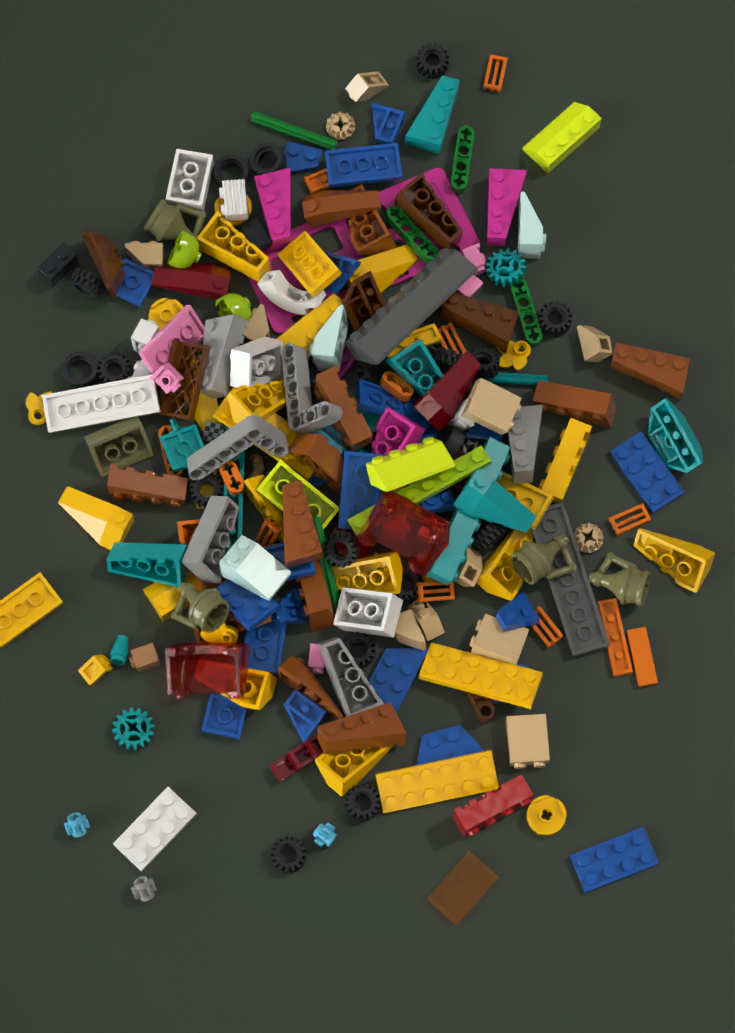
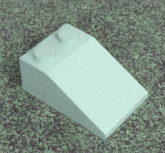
(530, 230)
(330, 341)
(253, 568)

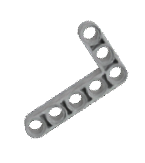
(300, 412)
(233, 442)

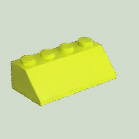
(563, 136)
(409, 464)
(283, 474)

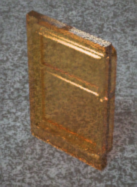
(462, 888)

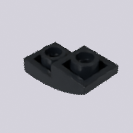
(255, 233)

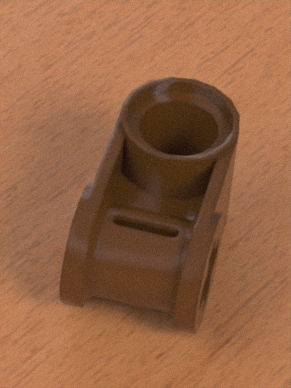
(480, 703)

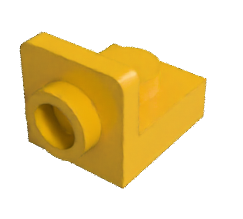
(95, 668)

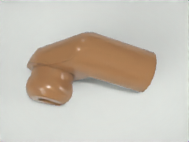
(257, 465)

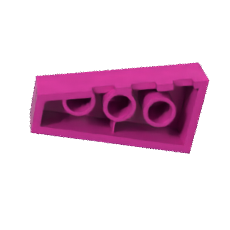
(503, 197)
(275, 201)

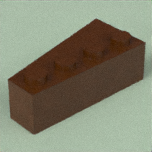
(428, 212)

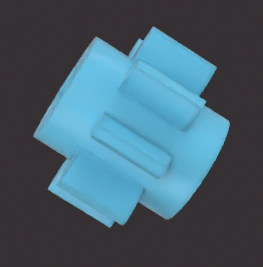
(76, 824)
(324, 834)

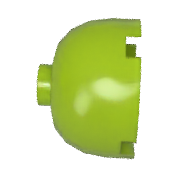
(184, 251)
(234, 304)

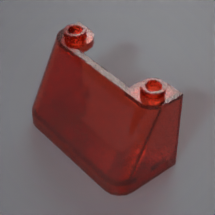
(406, 530)
(207, 668)

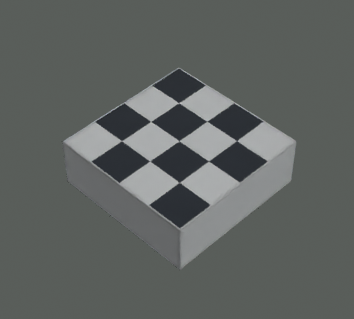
(212, 431)

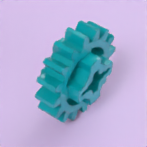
(505, 268)
(137, 722)

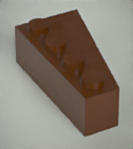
(481, 318)

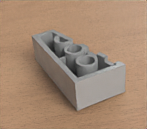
(222, 335)
(524, 443)
(211, 539)
(348, 680)

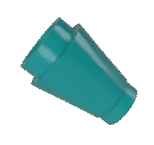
(119, 652)

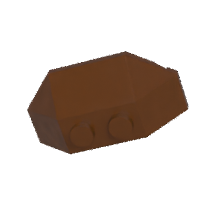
(106, 260)
(362, 300)

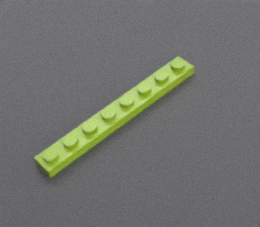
(433, 484)

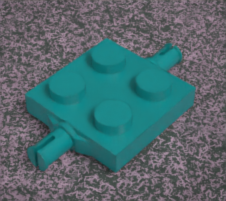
(180, 444)

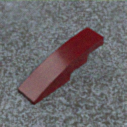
(297, 759)

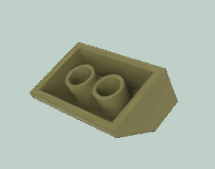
(119, 444)

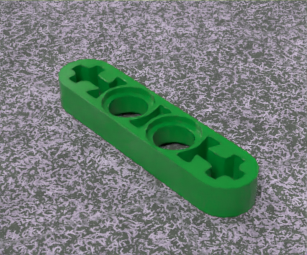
(462, 159)
(408, 237)
(526, 311)

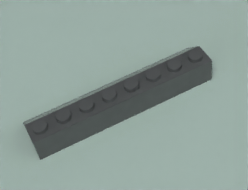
(410, 306)

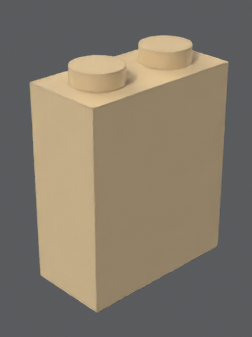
(492, 406)
(496, 643)
(527, 741)

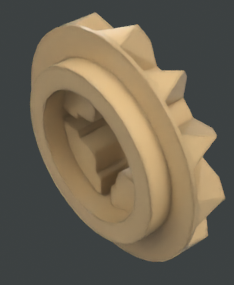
(334, 131)
(591, 545)

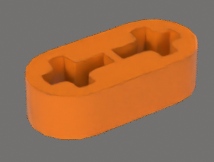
(396, 386)
(228, 479)

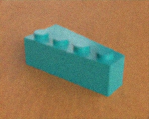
(433, 120)
(415, 366)
(149, 562)

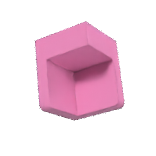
(470, 286)

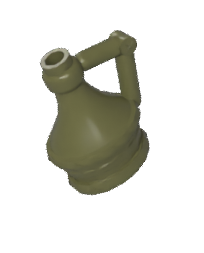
(168, 222)
(536, 559)
(627, 585)
(205, 610)

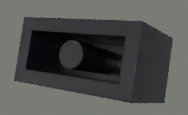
(57, 264)

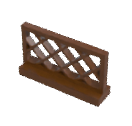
(180, 359)

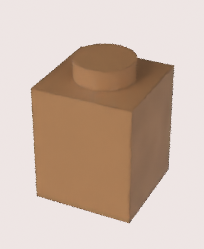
(144, 657)

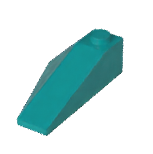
(490, 501)

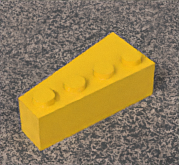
(232, 248)

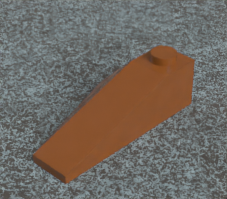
(369, 232)
(299, 677)

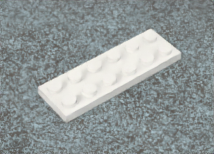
(101, 403)

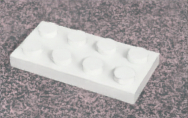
(154, 829)

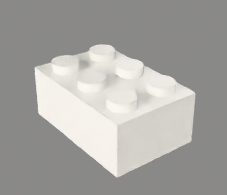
(190, 179)
(256, 362)
(368, 612)

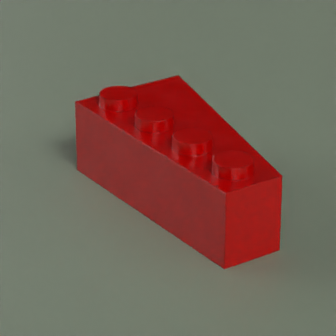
(492, 806)

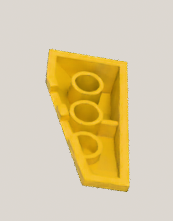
(97, 517)
(498, 572)
(165, 597)

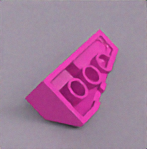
(395, 432)

